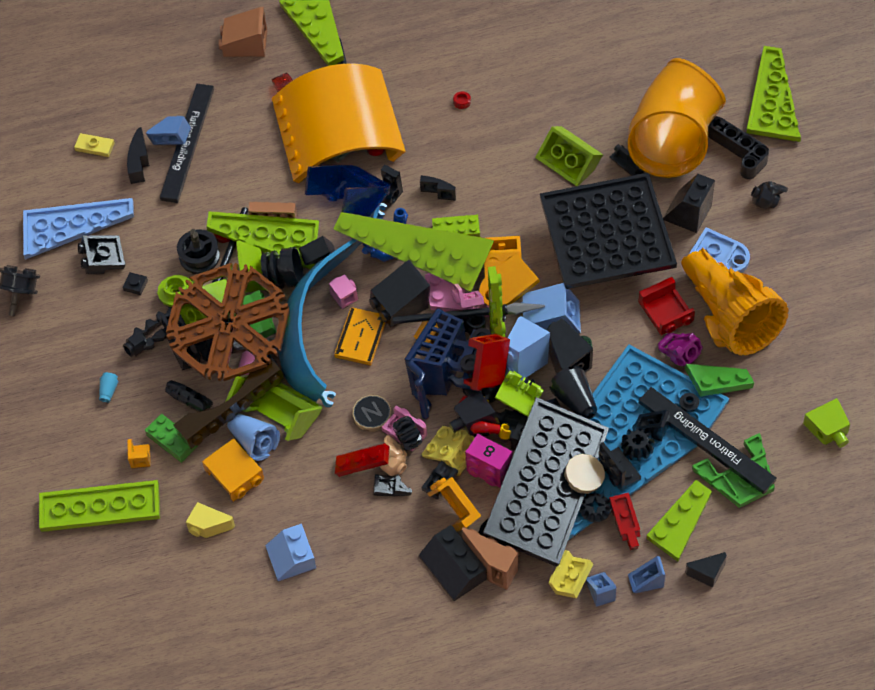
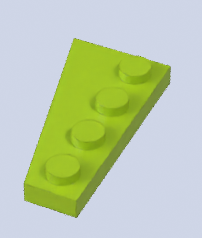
(676, 526)

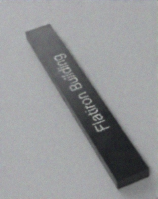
(184, 152)
(709, 441)

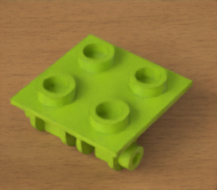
(518, 393)

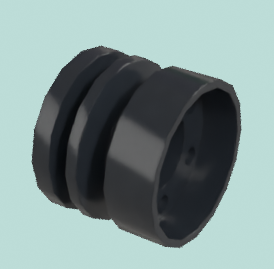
(282, 268)

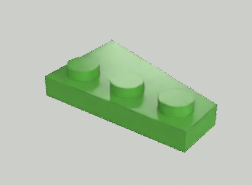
(717, 380)

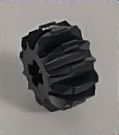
(407, 433)
(637, 437)

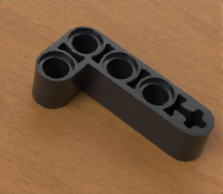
(753, 152)

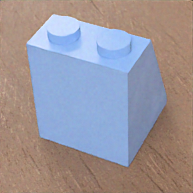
(558, 304)
(527, 348)

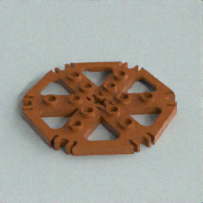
(218, 312)

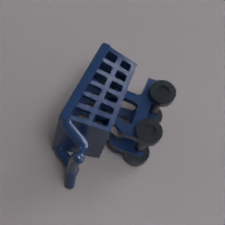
(435, 377)

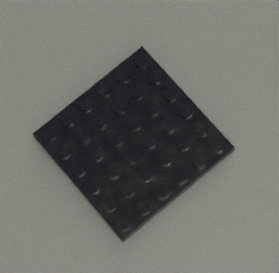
(607, 231)

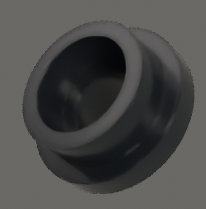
(689, 407)

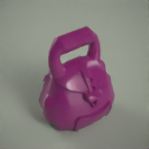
(682, 349)

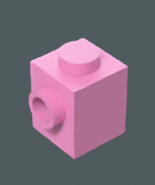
(343, 291)

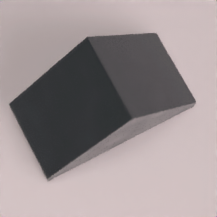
(316, 250)
(654, 423)
(707, 569)

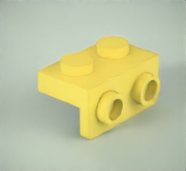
(570, 575)

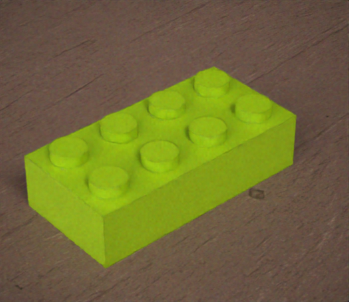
(458, 224)

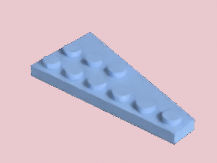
(59, 225)

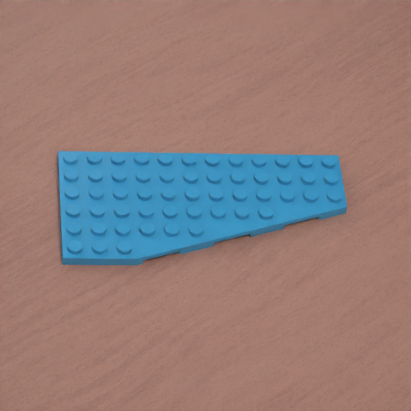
(619, 409)

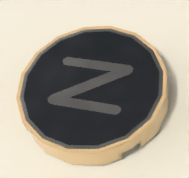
(371, 412)

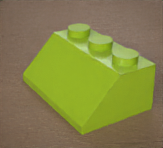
(568, 155)

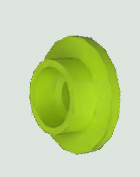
(169, 286)

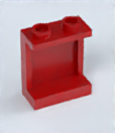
(665, 306)
(489, 361)

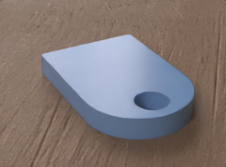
(723, 249)

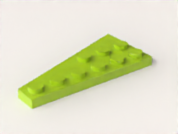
(264, 231)

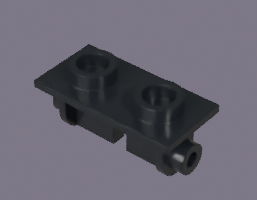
(624, 160)

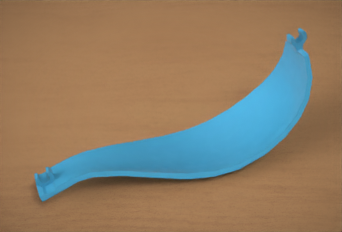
(293, 355)

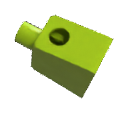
(828, 423)

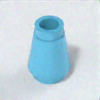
(107, 386)

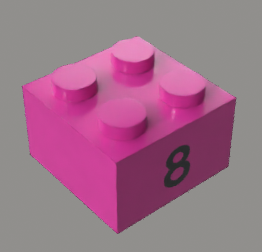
(487, 460)

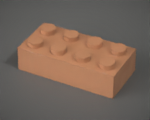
(278, 209)

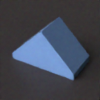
(648, 576)
(601, 588)

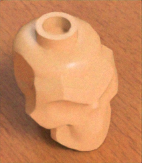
(397, 457)

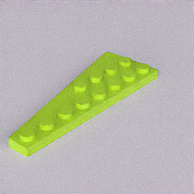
(438, 252)

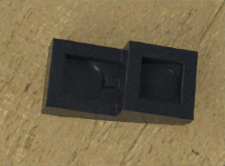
(444, 190)

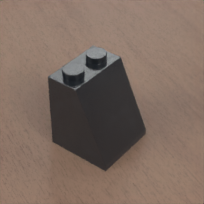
(691, 203)
(400, 294)
(568, 348)

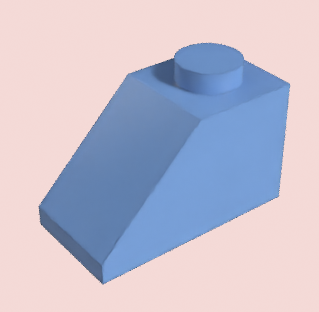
(169, 131)

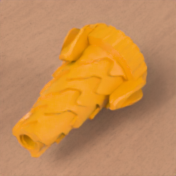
(743, 310)

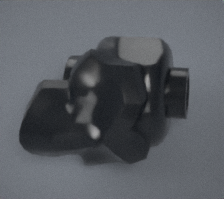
(767, 194)

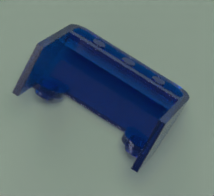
(356, 187)

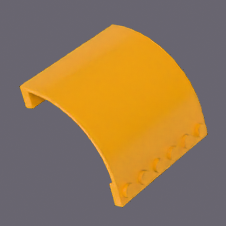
(334, 114)

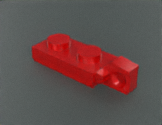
(625, 519)

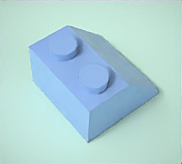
(290, 553)

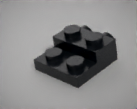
(101, 253)

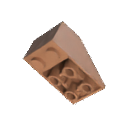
(498, 559)

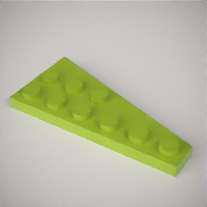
(317, 25)
(772, 103)
(497, 325)

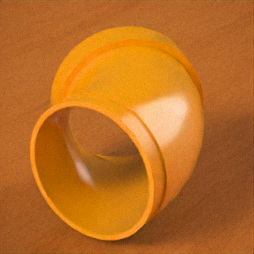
(673, 120)

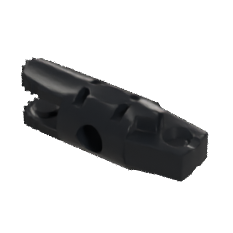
(188, 396)

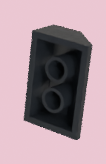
(453, 563)

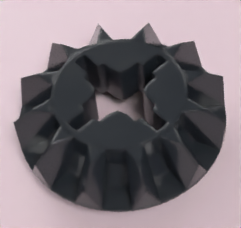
(601, 513)

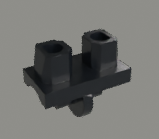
(438, 473)

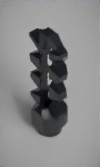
(138, 343)

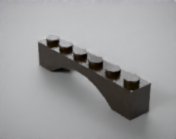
(199, 425)

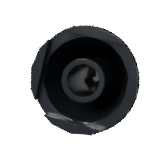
(574, 391)

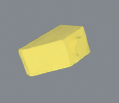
(208, 521)

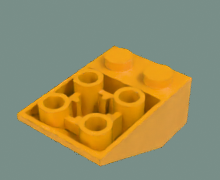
(501, 251)

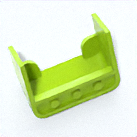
(283, 406)

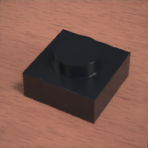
(135, 283)

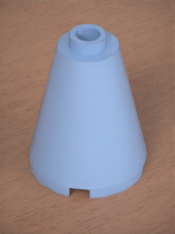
(254, 436)

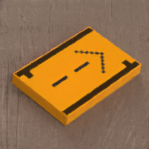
(360, 336)

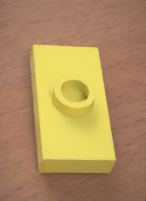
(94, 145)

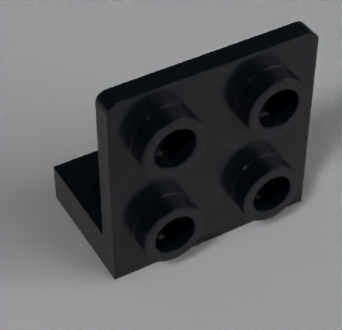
(618, 467)

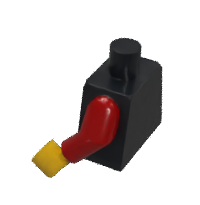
(477, 417)

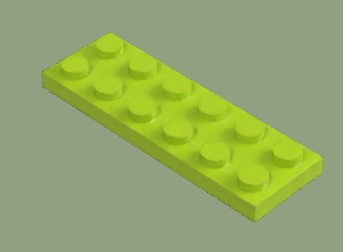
(99, 505)

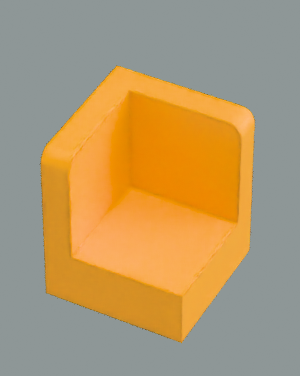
(138, 455)

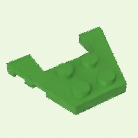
(729, 483)

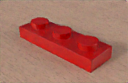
(362, 460)

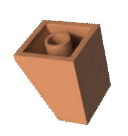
(244, 34)

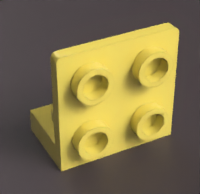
(449, 448)

